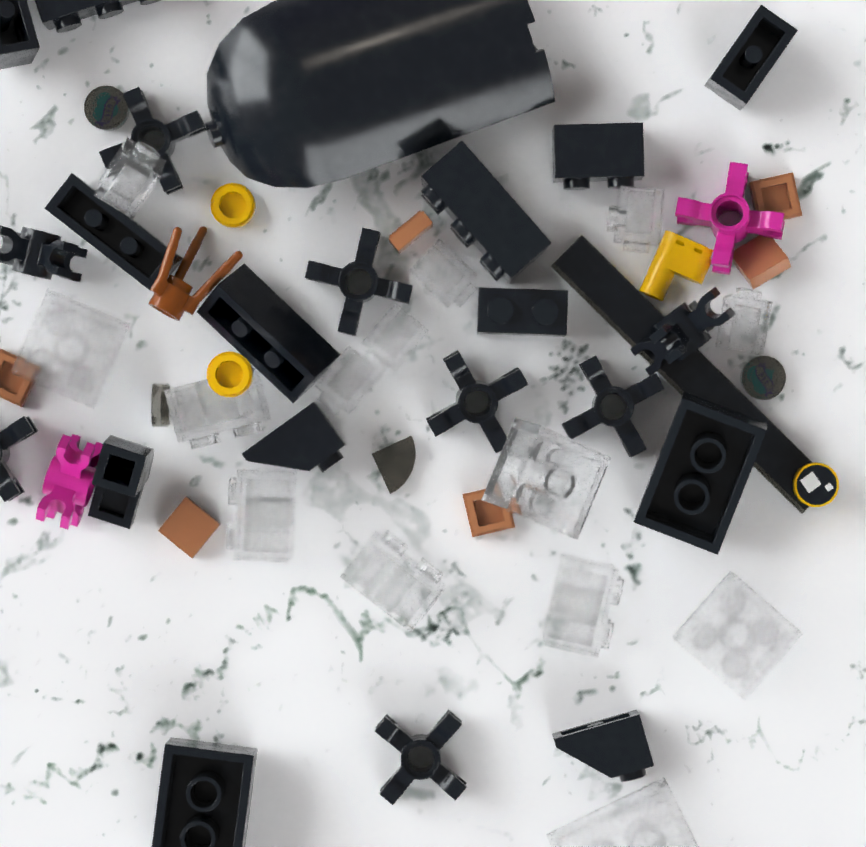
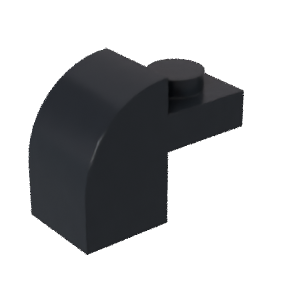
(120, 480)

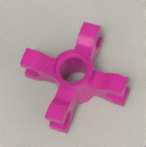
(763, 223)
(69, 481)

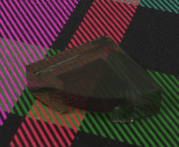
(396, 462)

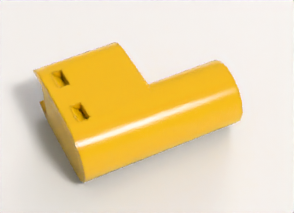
(675, 257)

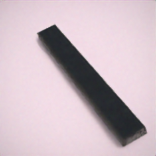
(633, 319)

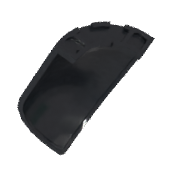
(354, 84)

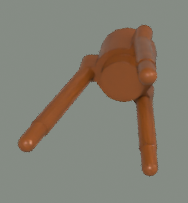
(171, 292)

